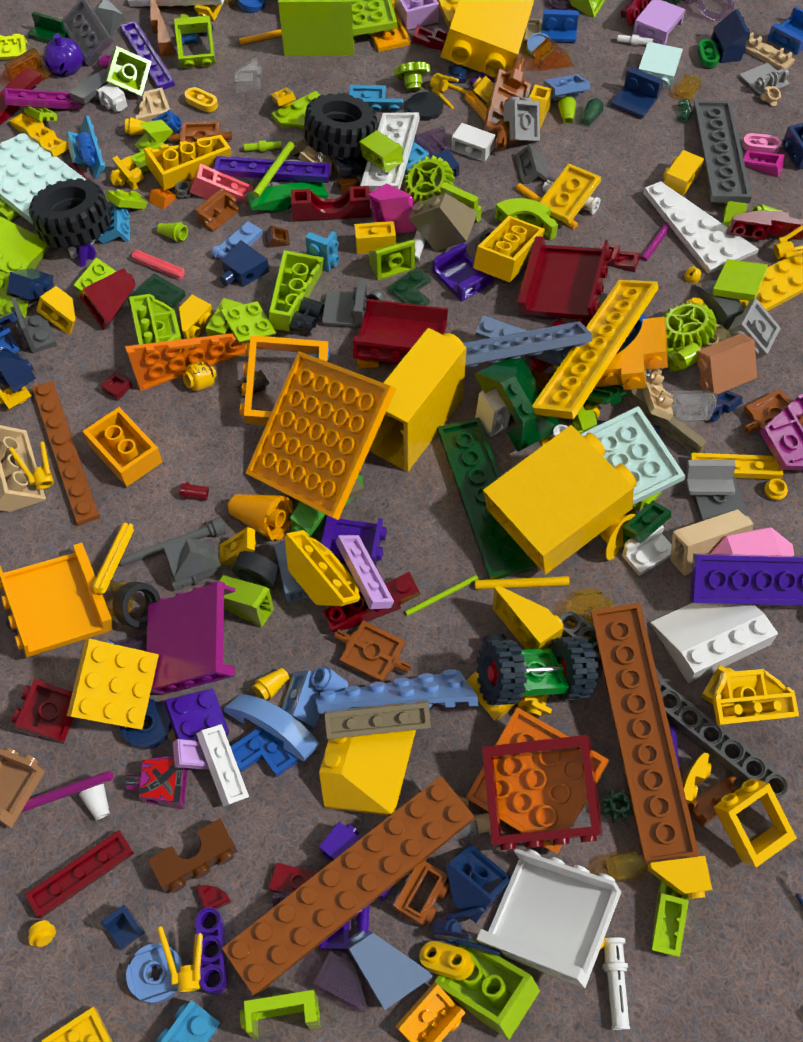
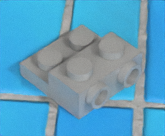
(523, 118)
(758, 325)

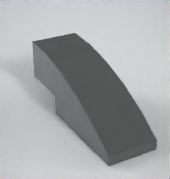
(723, 307)

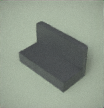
(531, 164)

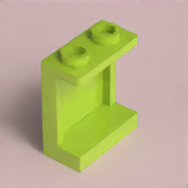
(278, 1006)

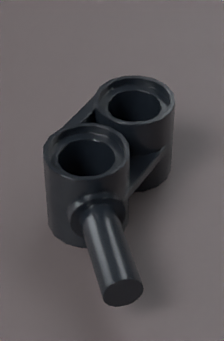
(307, 316)

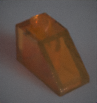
(551, 56)

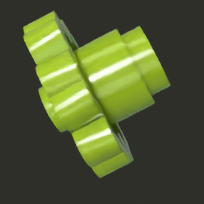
(412, 74)

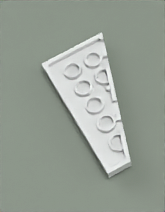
(697, 229)

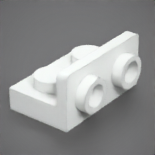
(648, 553)

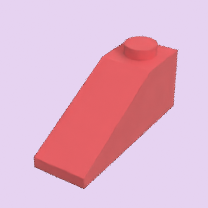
(208, 181)

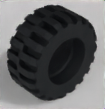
(337, 125)
(70, 213)

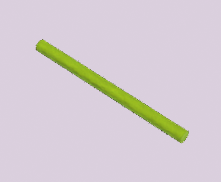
(441, 595)

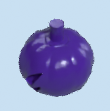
(60, 51)

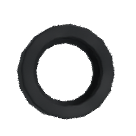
(255, 569)
(121, 601)

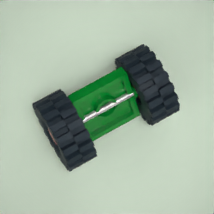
(561, 670)

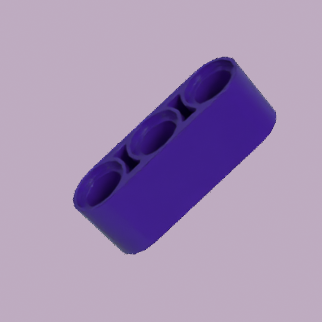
(218, 963)

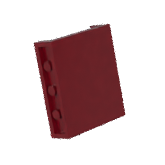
(564, 280)
(394, 328)

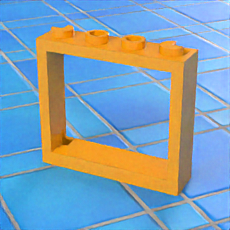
(271, 343)

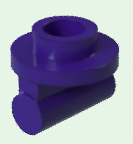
(85, 252)

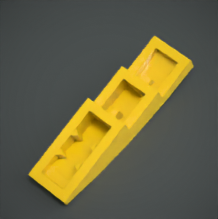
(39, 133)

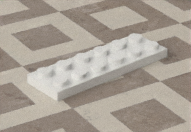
(402, 130)

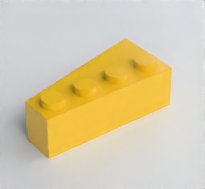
(181, 161)

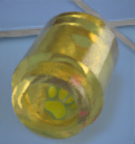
(625, 866)

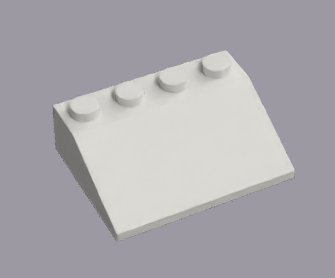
(712, 635)

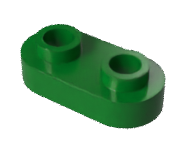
(708, 53)

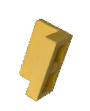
(374, 235)

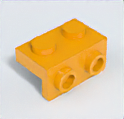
(431, 1017)

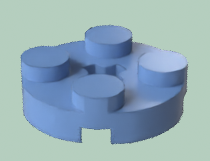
(147, 988)

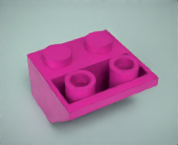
(392, 205)

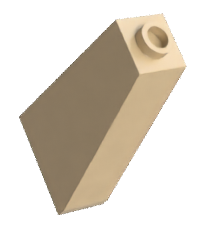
(704, 536)

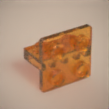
(28, 59)

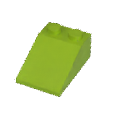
(494, 991)

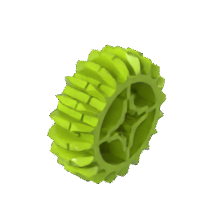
(433, 171)
(689, 325)

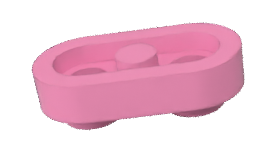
(762, 143)

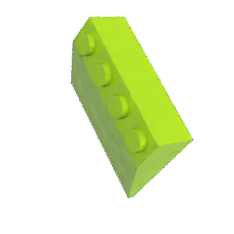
(19, 247)

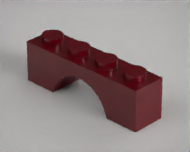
(352, 204)

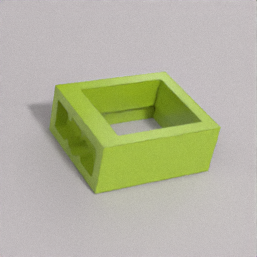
(194, 25)

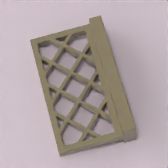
(377, 719)

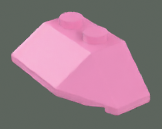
(755, 542)

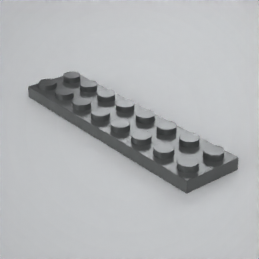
(721, 152)

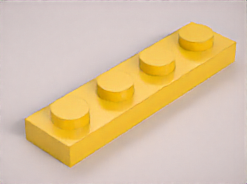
(747, 465)

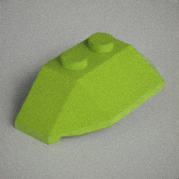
(153, 320)

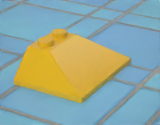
(365, 771)

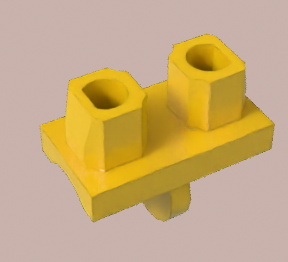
(124, 174)

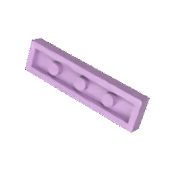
(364, 572)

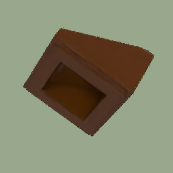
(344, 184)
(276, 237)

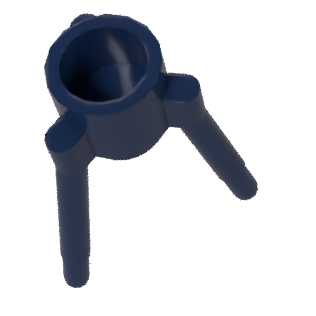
(450, 930)

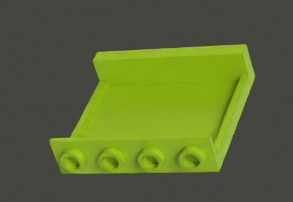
(317, 27)

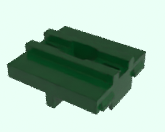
(606, 394)

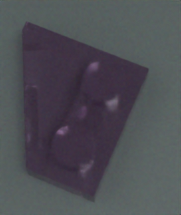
(433, 140)

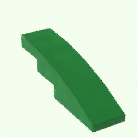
(279, 197)

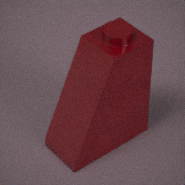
(108, 296)

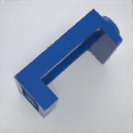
(789, 33)

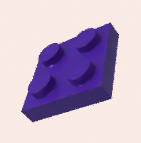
(194, 713)

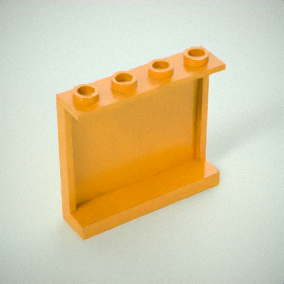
(54, 603)

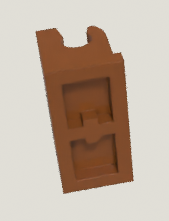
(216, 210)
(703, 806)

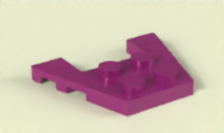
(785, 436)

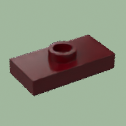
(289, 878)

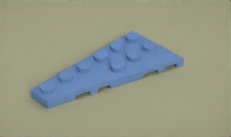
(438, 688)

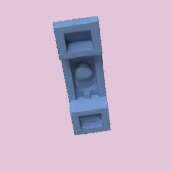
(273, 719)

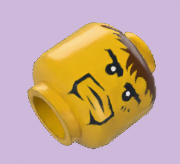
(199, 376)

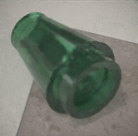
(592, 111)

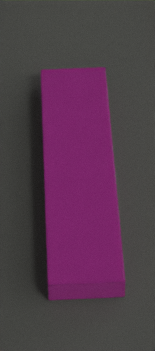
(39, 98)

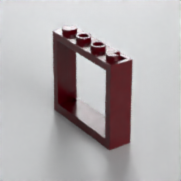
(535, 839)

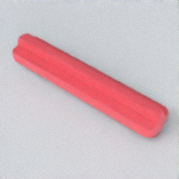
(158, 264)

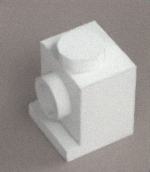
(112, 97)

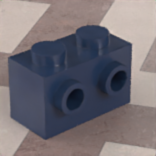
(794, 144)
(29, 283)

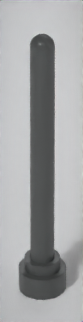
(215, 528)

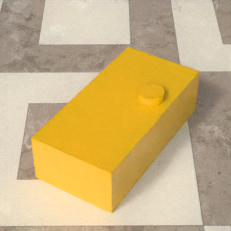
(507, 248)

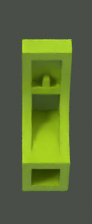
(528, 211)

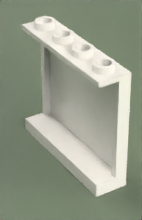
(553, 917)

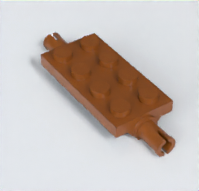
(505, 85)

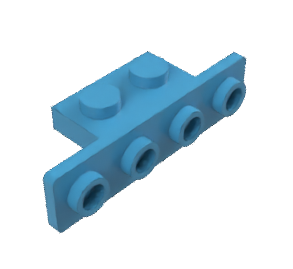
(376, 97)
(86, 127)

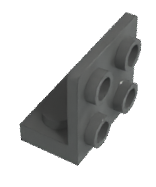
(346, 308)
(35, 330)

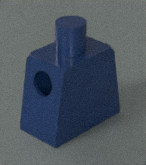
(243, 265)

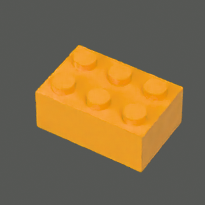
(123, 446)

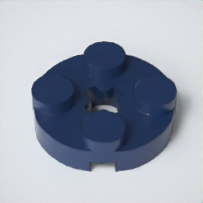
(155, 734)

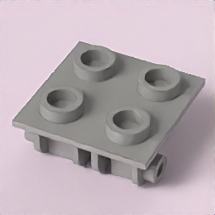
(764, 76)

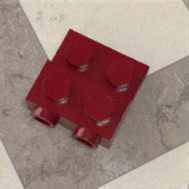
(44, 712)

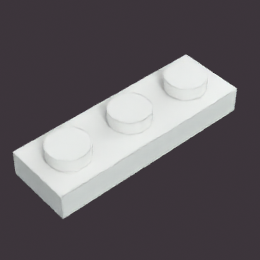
(222, 765)

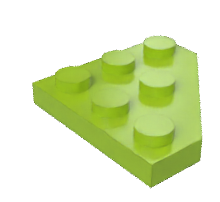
(295, 113)

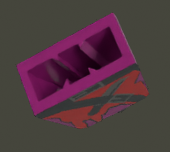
(160, 782)

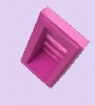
(770, 162)

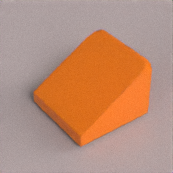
(161, 198)

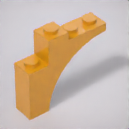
(642, 354)

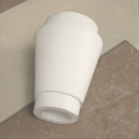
(96, 801)

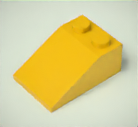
(528, 621)

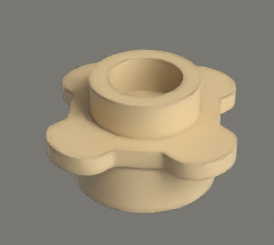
(771, 95)

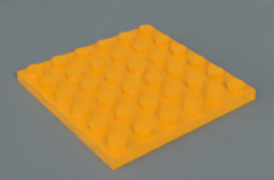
(320, 433)

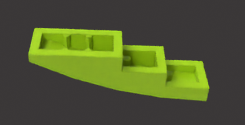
(669, 921)

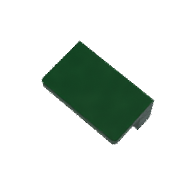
(46, 27)
(645, 522)

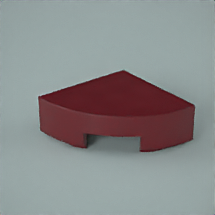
(212, 896)

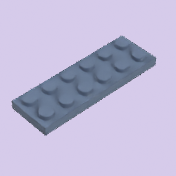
(526, 342)

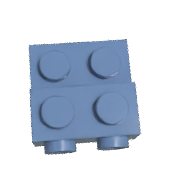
(567, 85)

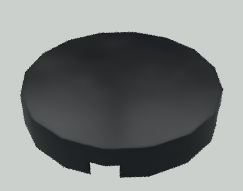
(427, 104)

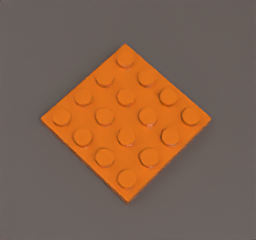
(538, 789)

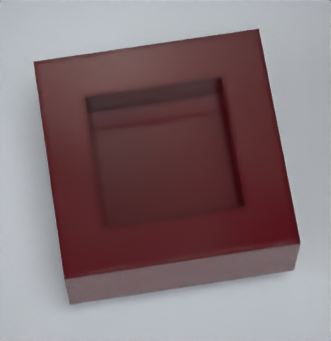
(116, 385)

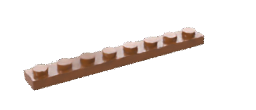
(65, 453)

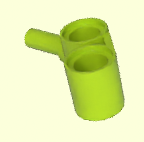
(682, 357)

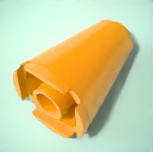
(263, 513)

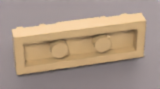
(768, 53)
(656, 396)

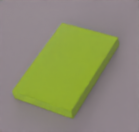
(740, 280)

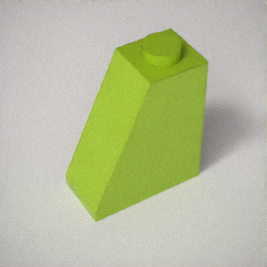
(248, 601)

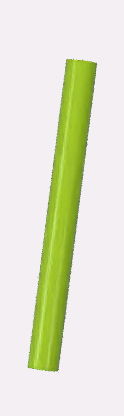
(273, 169)

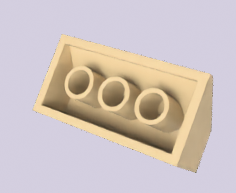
(14, 484)

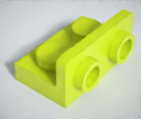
(12, 46)

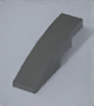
(88, 88)

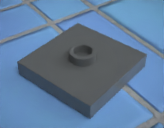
(715, 505)

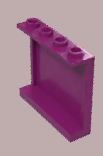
(188, 638)

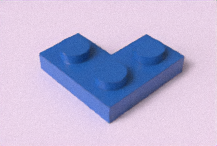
(263, 745)

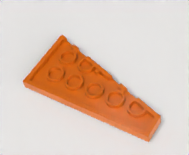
(168, 360)

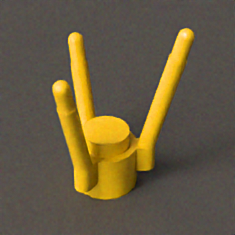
(440, 83)
(785, 248)
(42, 475)
(189, 975)

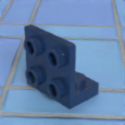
(638, 92)

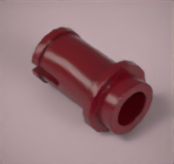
(193, 491)

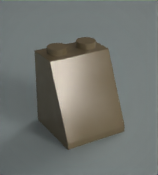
(443, 221)

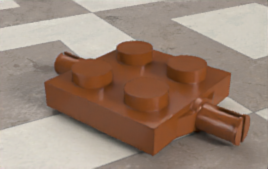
(195, 130)
(765, 410)
(372, 652)

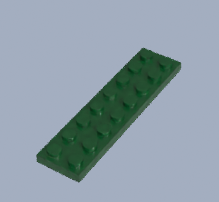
(474, 470)

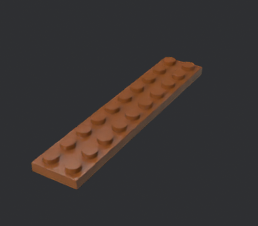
(643, 735)
(347, 885)

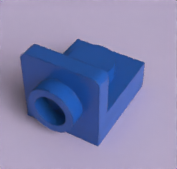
(171, 120)

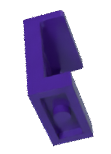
(457, 273)
(369, 533)

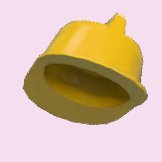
(614, 536)

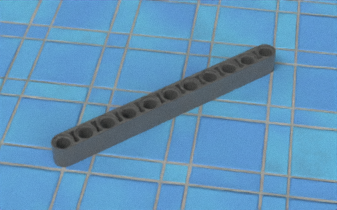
(702, 722)

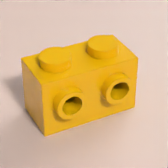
(683, 172)

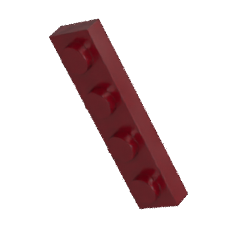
(79, 874)

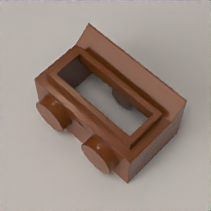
(410, 889)

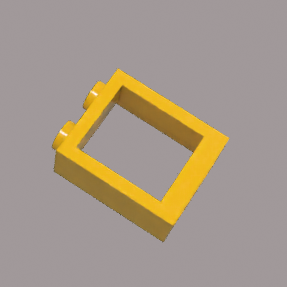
(767, 843)

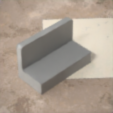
(710, 477)

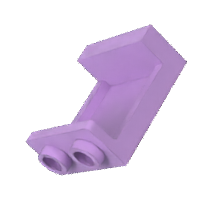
(658, 21)

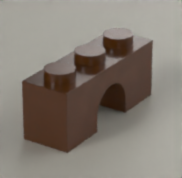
(175, 871)

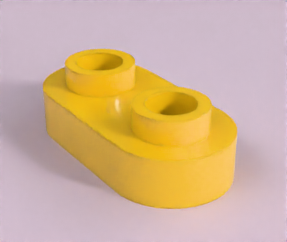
(201, 99)
(444, 960)

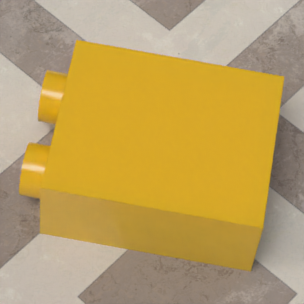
(487, 34)
(426, 395)
(560, 497)

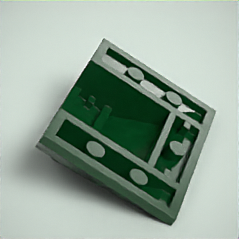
(519, 393)

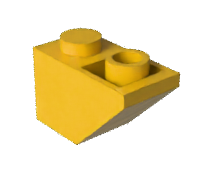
(543, 96)
(194, 316)

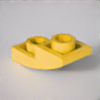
(696, 773)

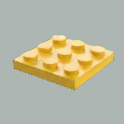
(113, 684)

